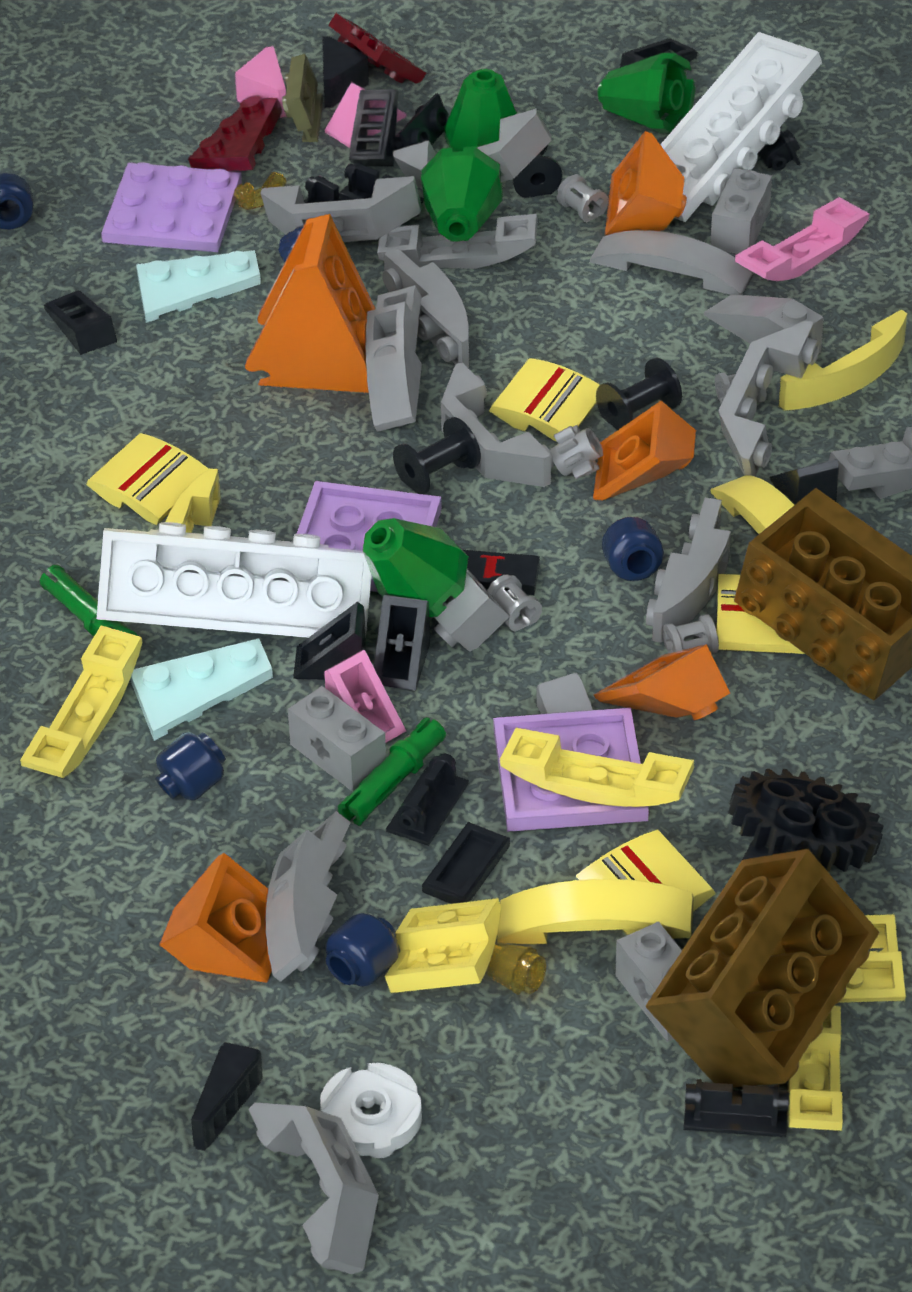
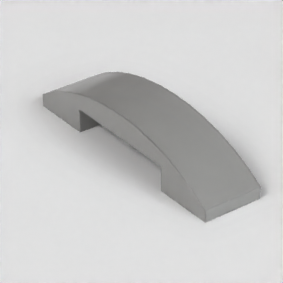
(483, 249)
(676, 255)

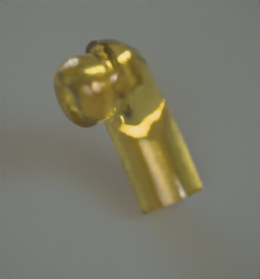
(250, 198)

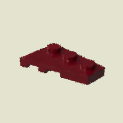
(378, 53)
(238, 137)

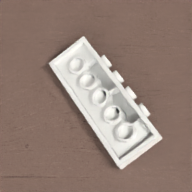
(739, 116)
(228, 580)

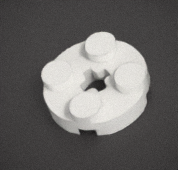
(381, 1085)

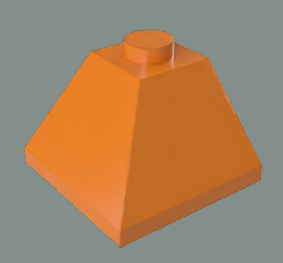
(645, 189)
(644, 451)
(671, 685)
(222, 924)

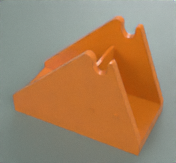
(315, 317)

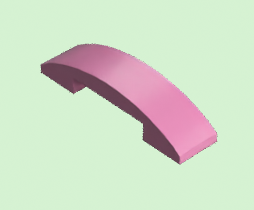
(830, 230)

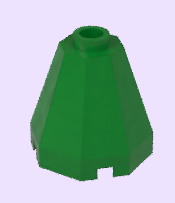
(649, 90)
(478, 111)
(461, 191)
(415, 562)

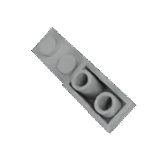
(441, 309)
(392, 359)
(879, 467)
(693, 575)
(300, 897)

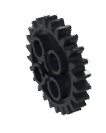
(805, 814)

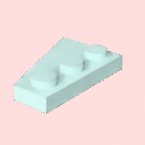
(194, 279)
(191, 684)

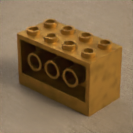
(833, 592)
(763, 970)

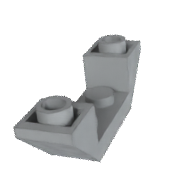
(519, 143)
(391, 205)
(784, 352)
(514, 460)
(344, 1223)

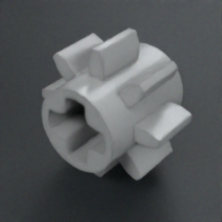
(576, 451)

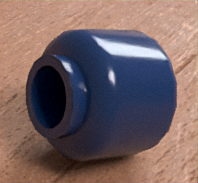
(15, 201)
(632, 549)
(190, 766)
(361, 950)

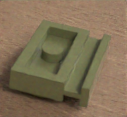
(302, 100)

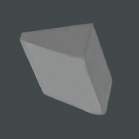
(562, 695)

